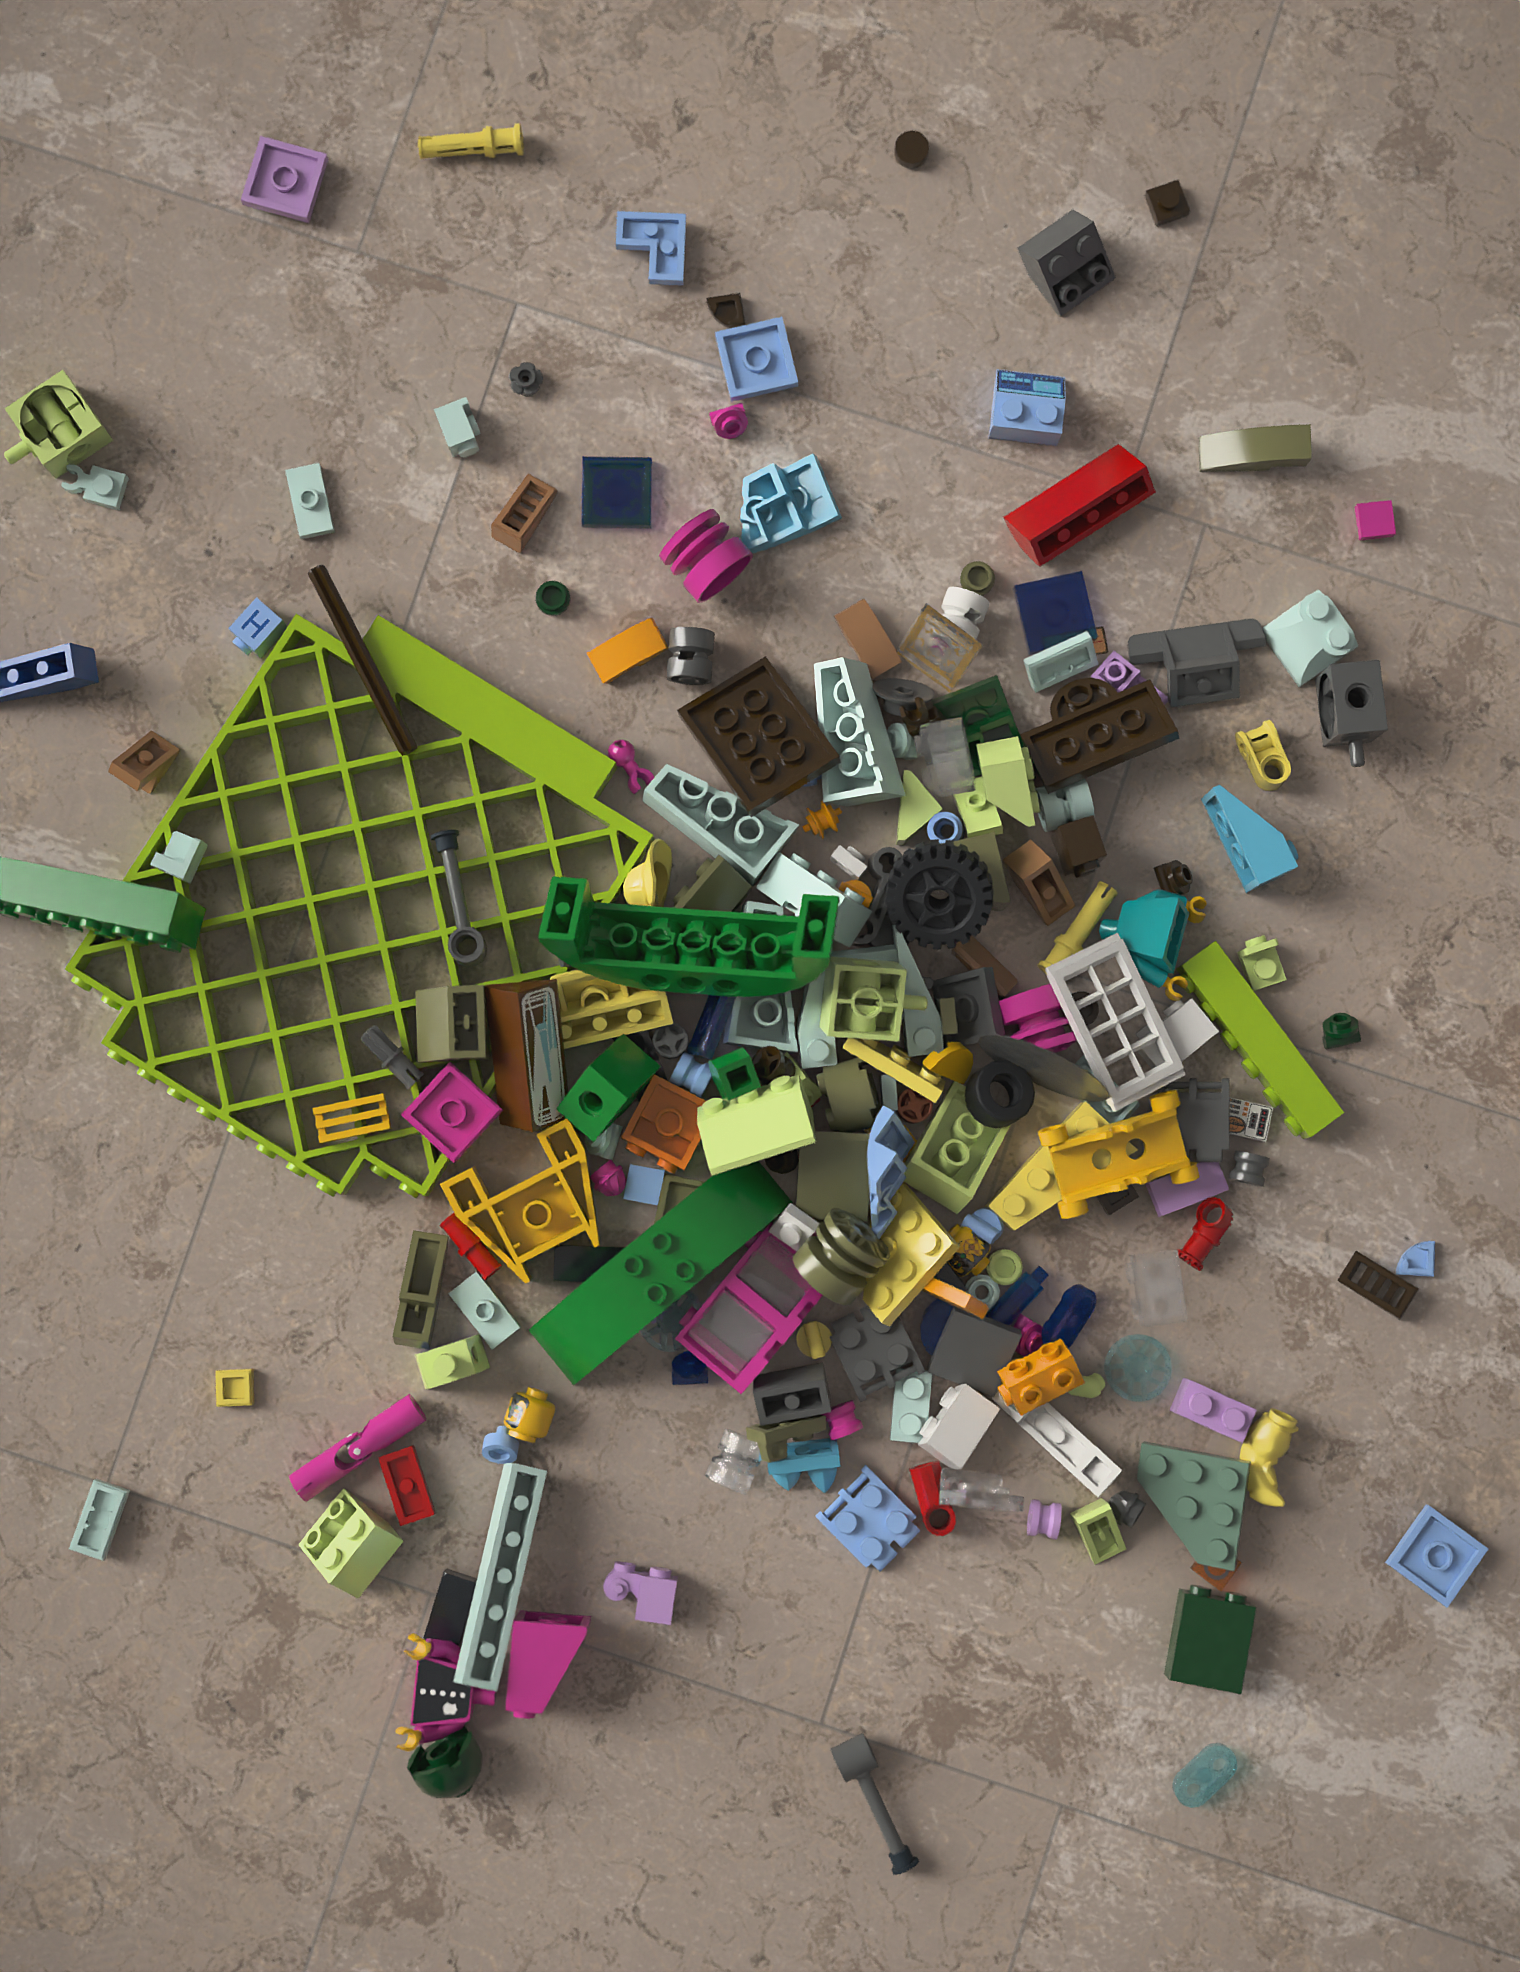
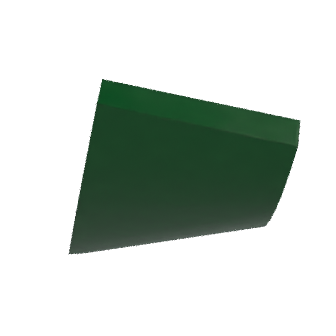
(983, 713)

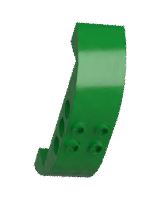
(688, 947)
(658, 1268)

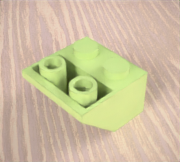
(1009, 778)
(350, 1544)

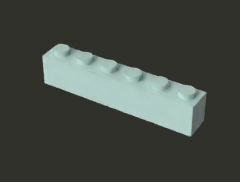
(500, 1576)

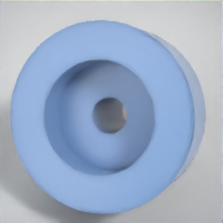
(500, 1446)

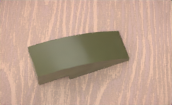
(1256, 448)
(421, 1290)

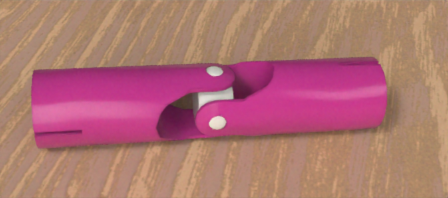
(376, 1435)

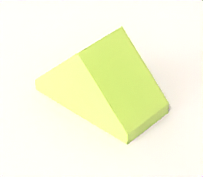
(914, 808)
(1098, 1530)

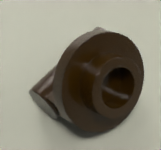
(1174, 877)

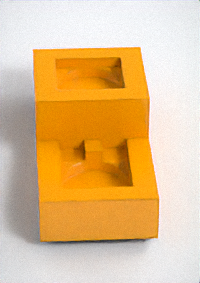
(627, 650)

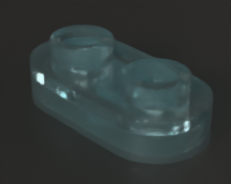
(1201, 1772)

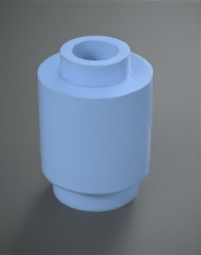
(941, 819)

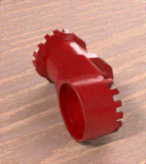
(1205, 1234)

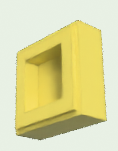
(234, 1387)

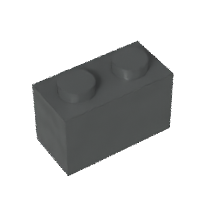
(791, 1394)

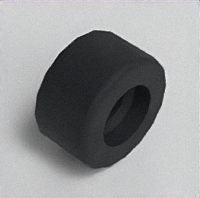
(983, 1106)

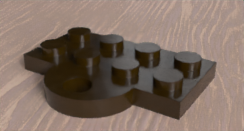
(1098, 731)

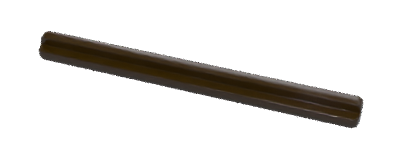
(362, 660)

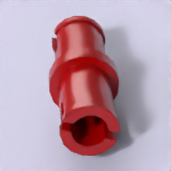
(470, 1246)

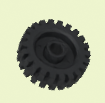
(945, 869)

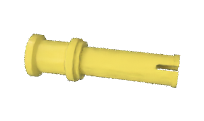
(487, 142)
(1081, 927)

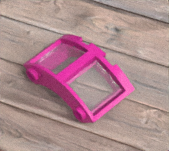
(747, 1310)

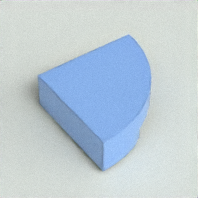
(1418, 1260)

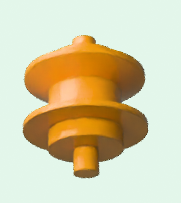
(822, 819)

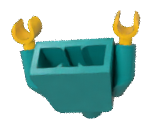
(1154, 933)

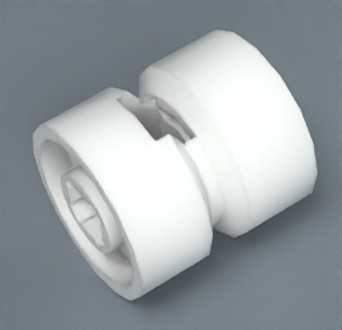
(965, 609)

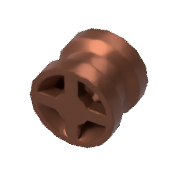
(914, 1105)

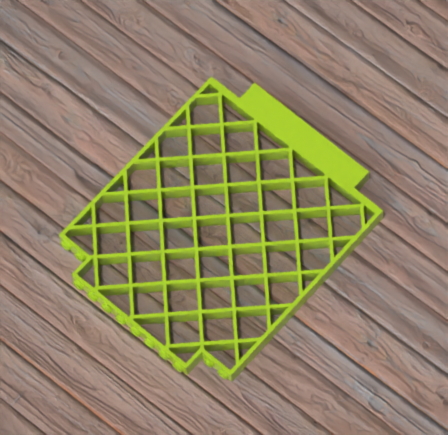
(481, 718)

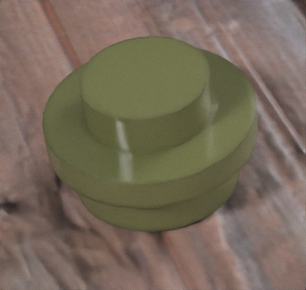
(977, 578)

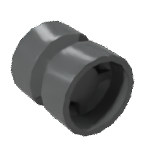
(695, 644)

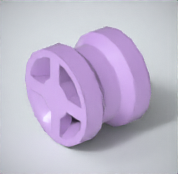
(1044, 1519)

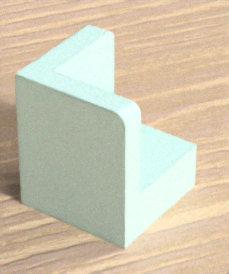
(180, 856)

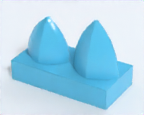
(816, 1457)

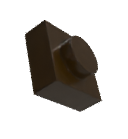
(1167, 203)

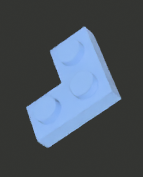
(662, 236)

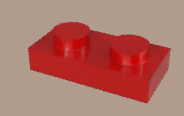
(407, 1485)

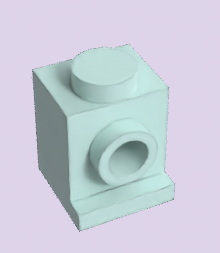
(458, 427)

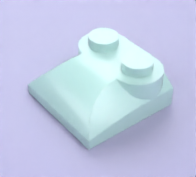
(1310, 637)

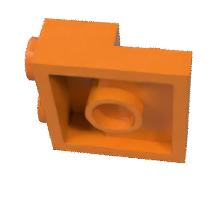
(665, 1125)

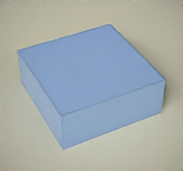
(643, 1184)

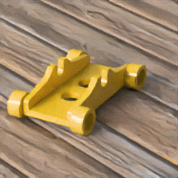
(1162, 1155)

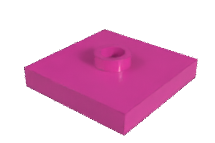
(452, 1112)

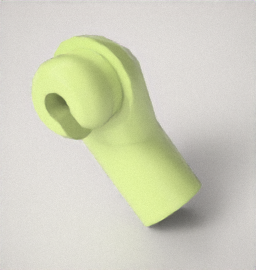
(1091, 1388)

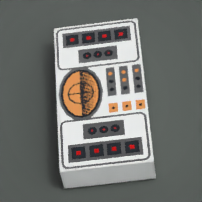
(1249, 1119)

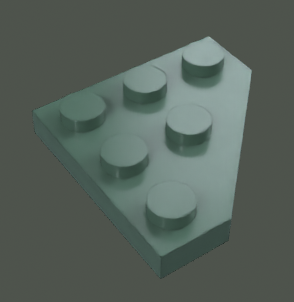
(1199, 1498)

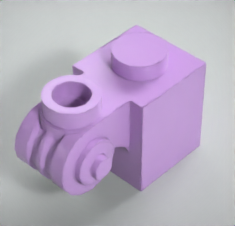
(653, 1590)

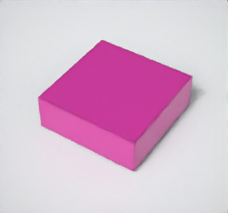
(1375, 520)

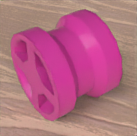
(842, 1420)

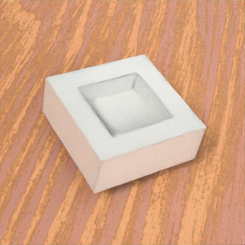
(849, 861)
(793, 1227)

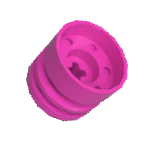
(700, 549)
(1037, 1019)

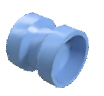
(691, 1075)

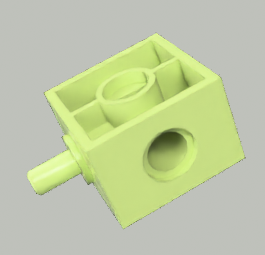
(56, 425)
(865, 999)

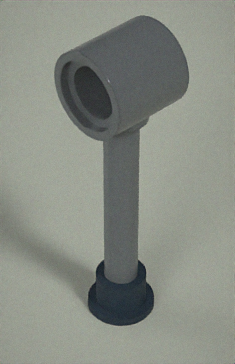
(447, 845)
(855, 1762)

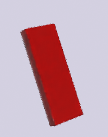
(1080, 504)

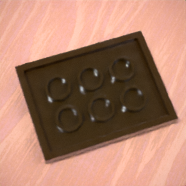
(758, 736)

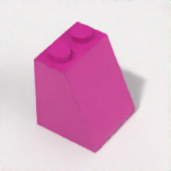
(539, 1657)

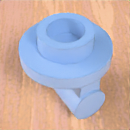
(985, 1224)

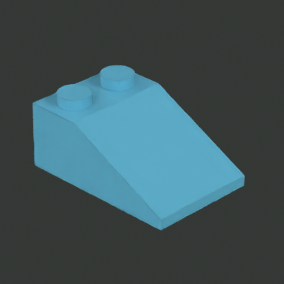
(1252, 844)

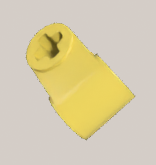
(1264, 748)

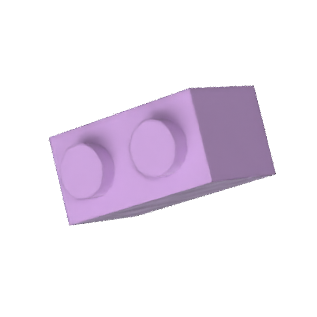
(1213, 1410)

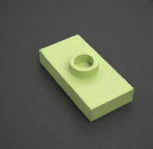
(977, 813)

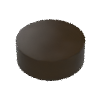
(911, 149)

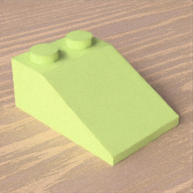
(952, 1153)

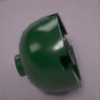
(447, 1766)

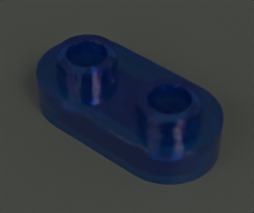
(1069, 1315)

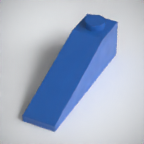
(48, 672)

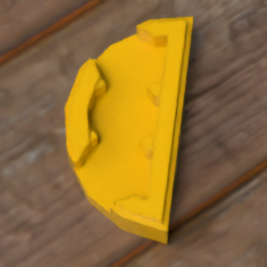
(952, 1062)

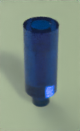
(1018, 1296)

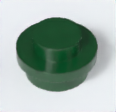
(552, 598)

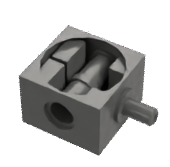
(1349, 724)

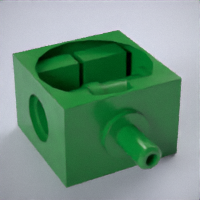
(608, 1087)

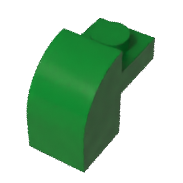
(734, 1074)

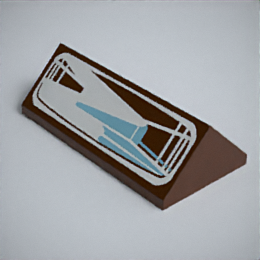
(527, 1052)

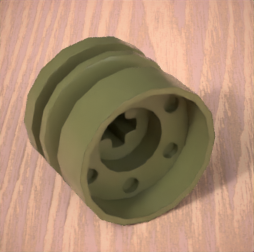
(841, 1257)

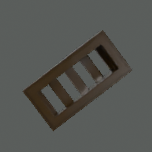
(1403, 1303)

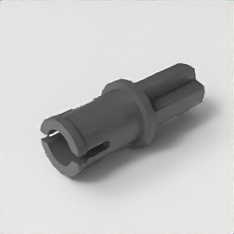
(391, 1056)

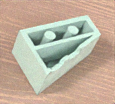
(790, 878)

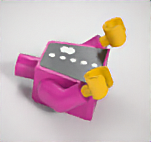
(438, 1702)

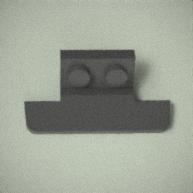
(1199, 659)

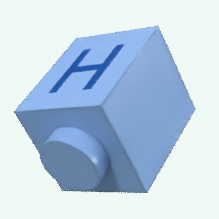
(257, 629)

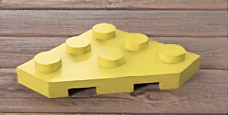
(917, 1252)

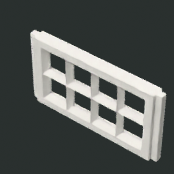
(1085, 961)

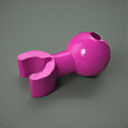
(624, 756)

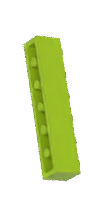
(1259, 1041)

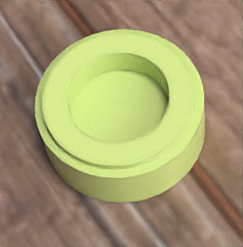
(1004, 1267)

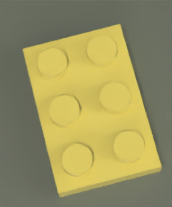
(898, 1066)

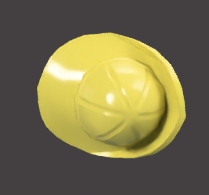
(650, 881)

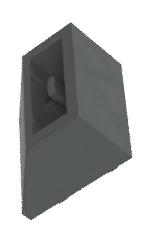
(1067, 261)

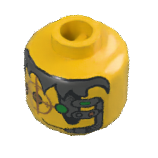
(971, 1254)
(529, 1415)

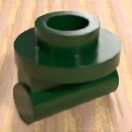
(1340, 1030)

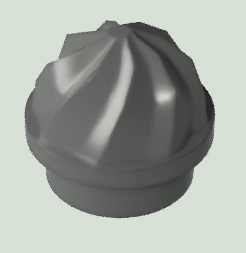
(1126, 1507)

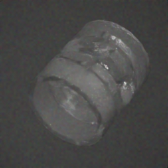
(735, 1462)

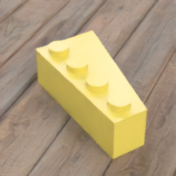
(1035, 1182)

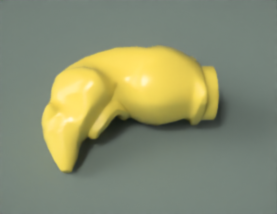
(1264, 1444)

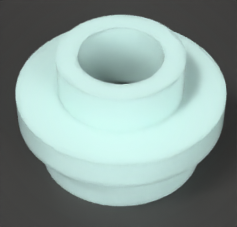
(993, 1288)

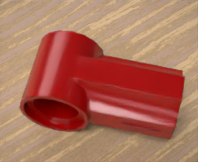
(927, 1488)

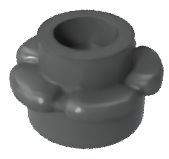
(532, 385)

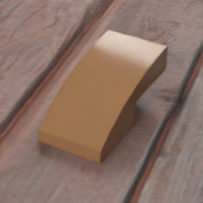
(867, 638)

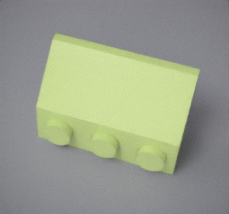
(756, 1124)

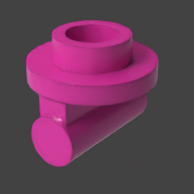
(729, 421)
(1031, 1335)

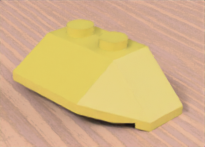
(605, 1010)

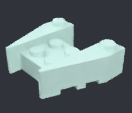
(920, 1027)

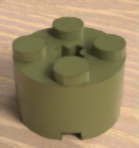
(850, 1095)

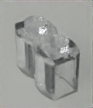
(946, 757)

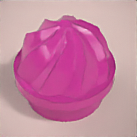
(609, 1179)

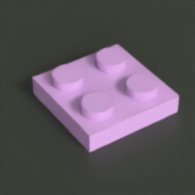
(284, 179)

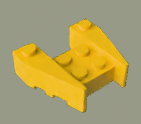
(535, 1211)

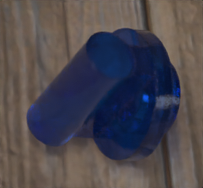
(688, 1370)

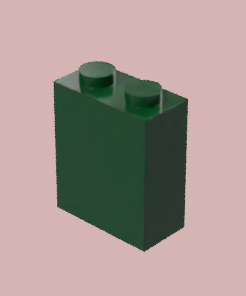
(1210, 1639)

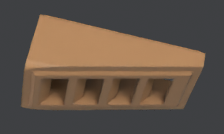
(510, 530)

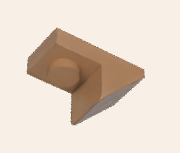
(145, 762)

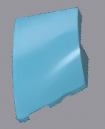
(785, 504)

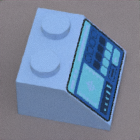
(1027, 407)

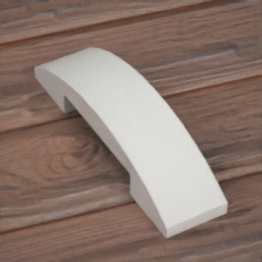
(1066, 1445)

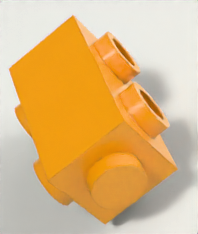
(1039, 1377)

